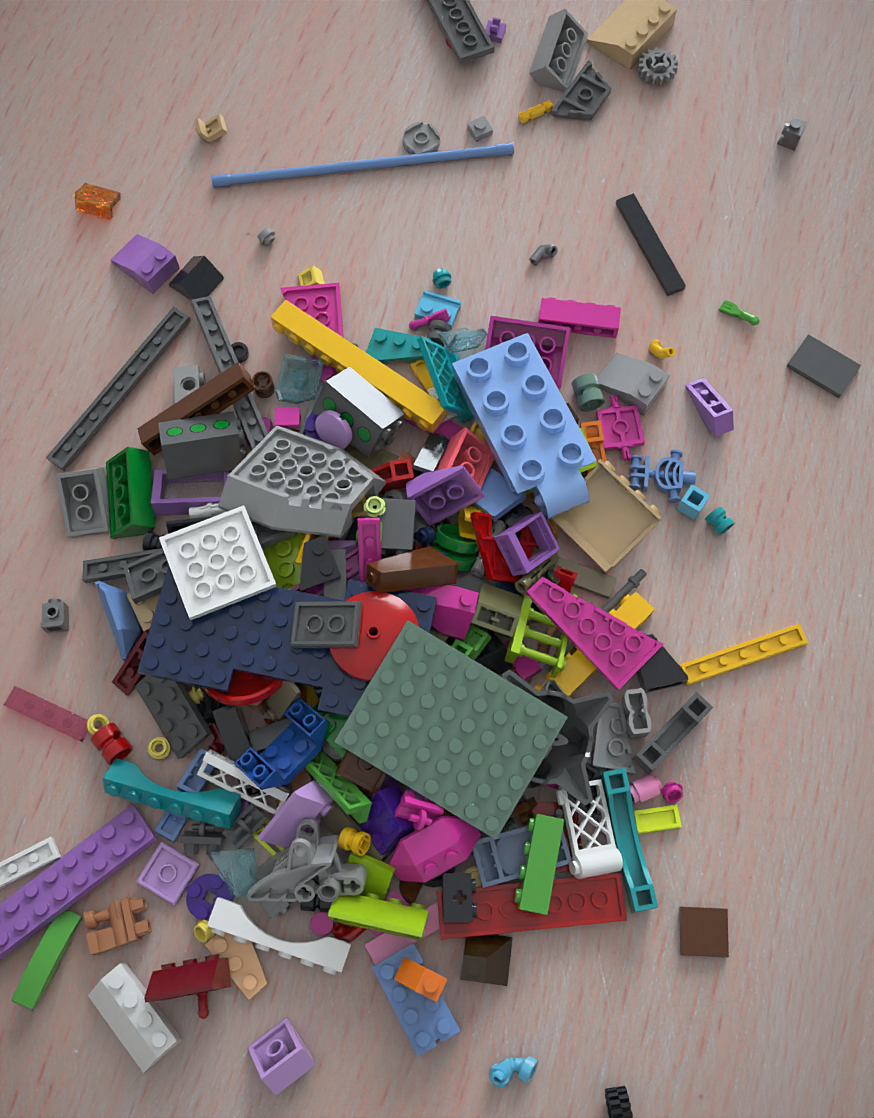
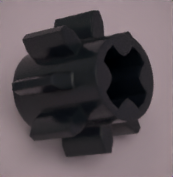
(206, 708)

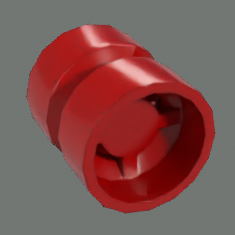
(110, 742)

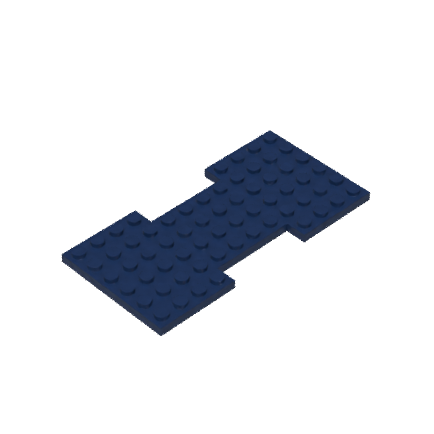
(255, 640)

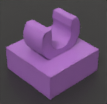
(495, 30)

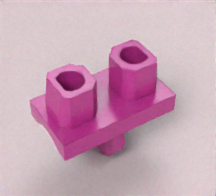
(418, 811)

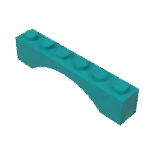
(213, 806)
(621, 814)

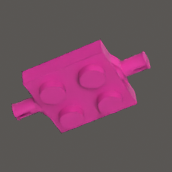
(621, 427)

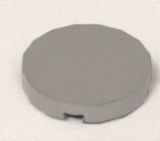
(421, 138)

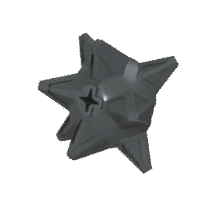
(572, 747)

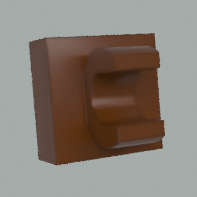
(524, 810)

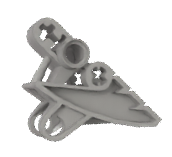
(303, 862)

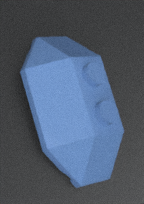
(120, 617)

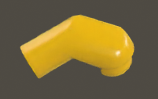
(661, 353)

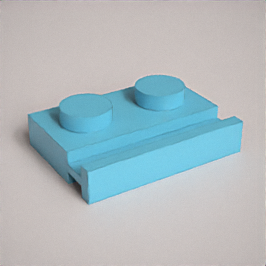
(433, 302)

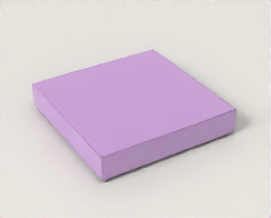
(168, 873)

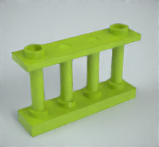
(517, 649)

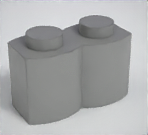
(634, 707)

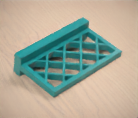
(440, 368)

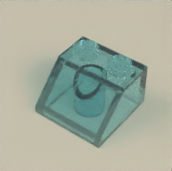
(298, 379)

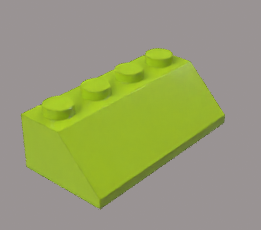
(381, 915)

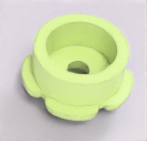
(374, 501)

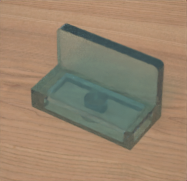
(462, 339)

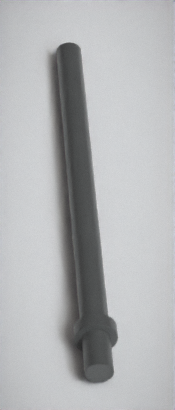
(633, 582)

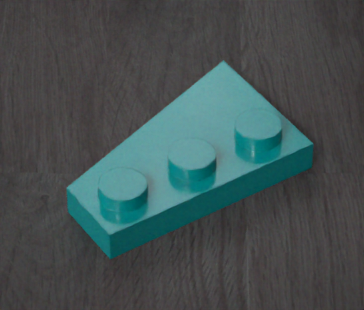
(394, 346)

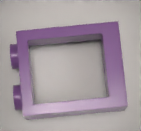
(512, 550)

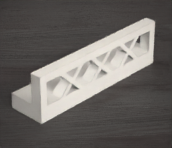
(226, 767)

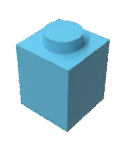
(693, 502)

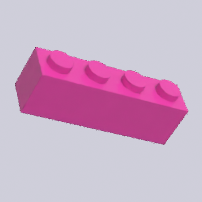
(581, 317)

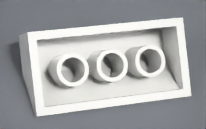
(137, 1024)

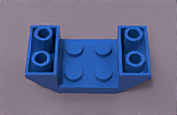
(289, 751)

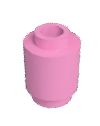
(645, 788)

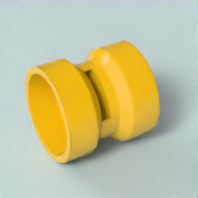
(353, 840)

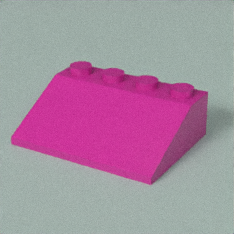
(548, 339)

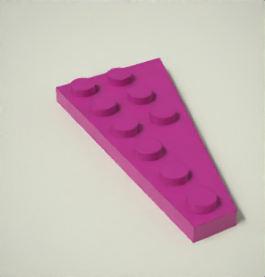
(322, 304)
(602, 638)

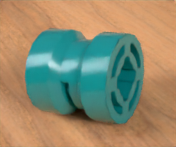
(718, 519)

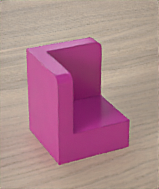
(287, 416)

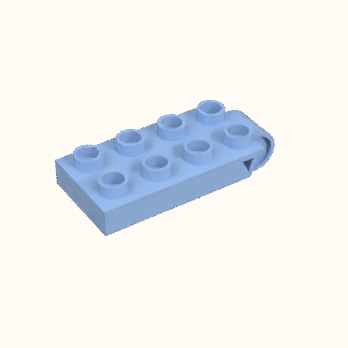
(526, 423)

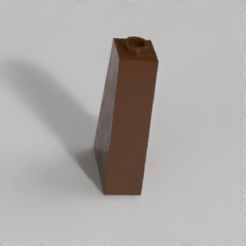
(412, 571)

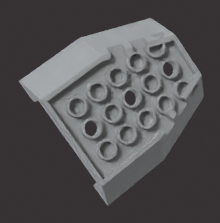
(288, 500)

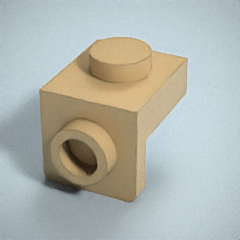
(211, 129)

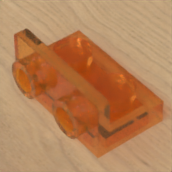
(96, 200)

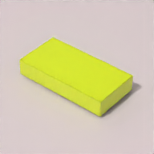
(657, 819)

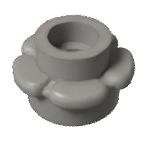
(266, 236)

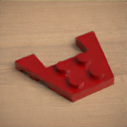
(492, 558)

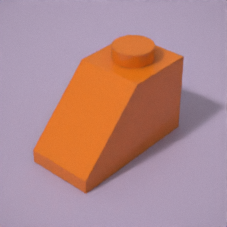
(420, 979)

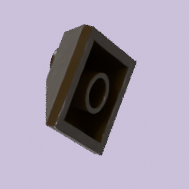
(487, 959)

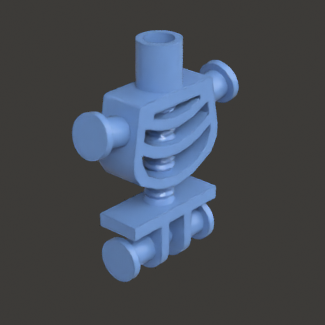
(677, 478)

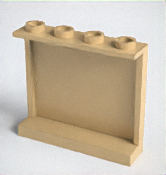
(612, 519)

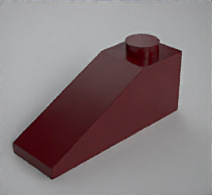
(127, 676)

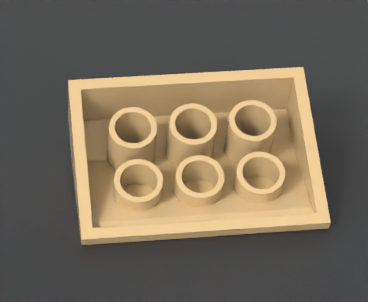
(633, 30)

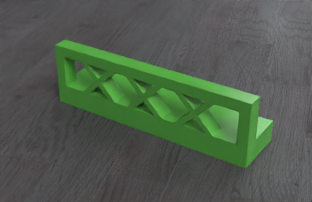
(339, 788)

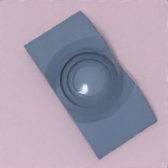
(501, 858)

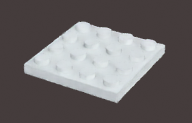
(217, 562)

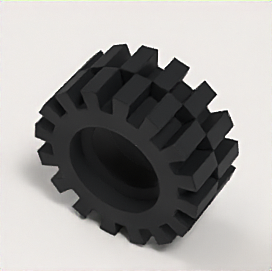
(618, 1102)

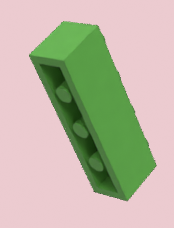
(540, 863)

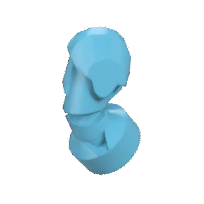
(502, 1073)

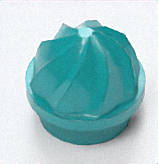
(441, 278)

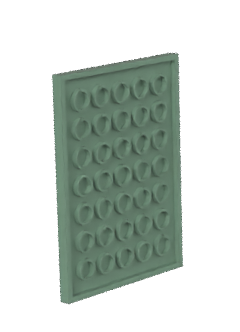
(451, 729)

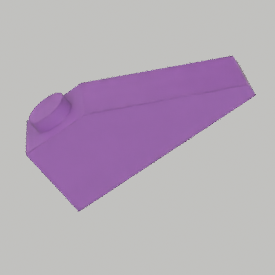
(712, 408)

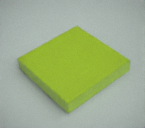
(378, 875)

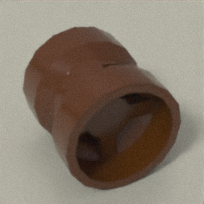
(261, 380)

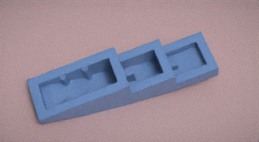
(171, 824)

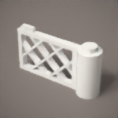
(598, 859)

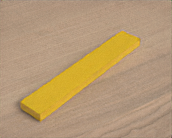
(744, 654)

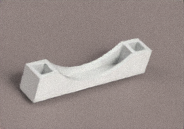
(232, 918)

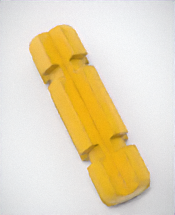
(535, 111)

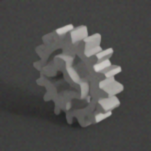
(657, 66)

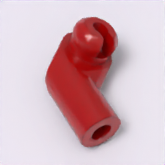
(346, 932)

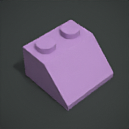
(281, 1056)

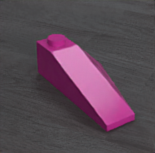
(453, 609)

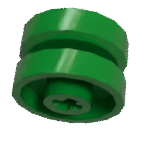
(456, 547)

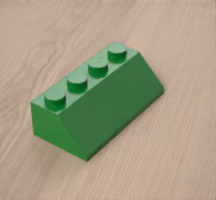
(130, 493)

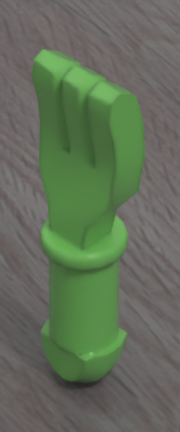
(733, 310)

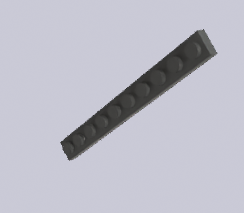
(225, 358)
(118, 389)

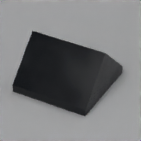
(197, 278)

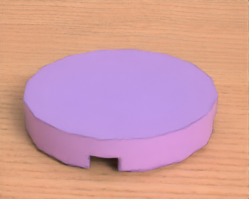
(333, 429)

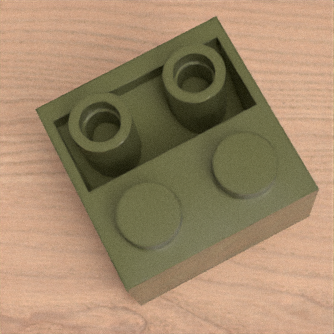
(497, 610)

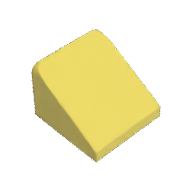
(311, 276)

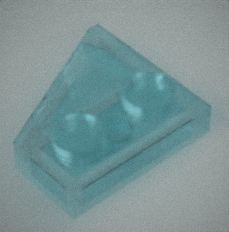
(236, 869)

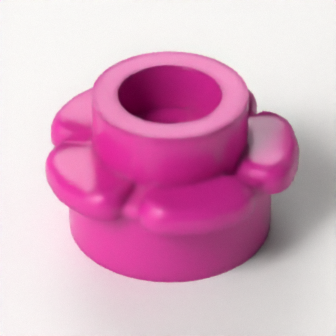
(672, 792)

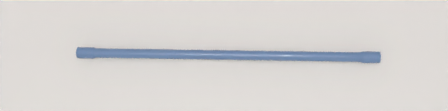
(229, 179)

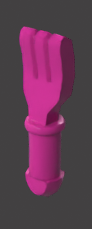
(440, 315)

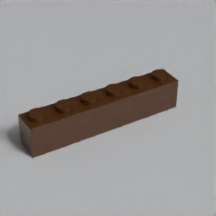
(206, 400)

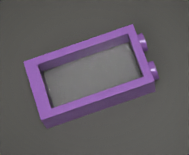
(178, 495)

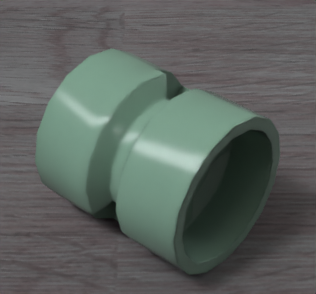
(588, 392)

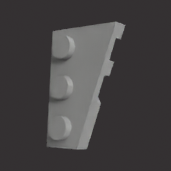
(611, 741)

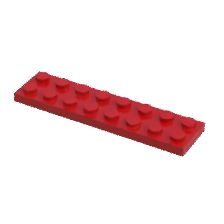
(571, 904)

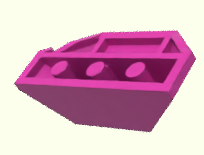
(434, 849)

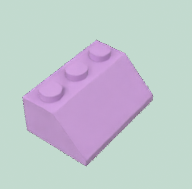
(306, 802)

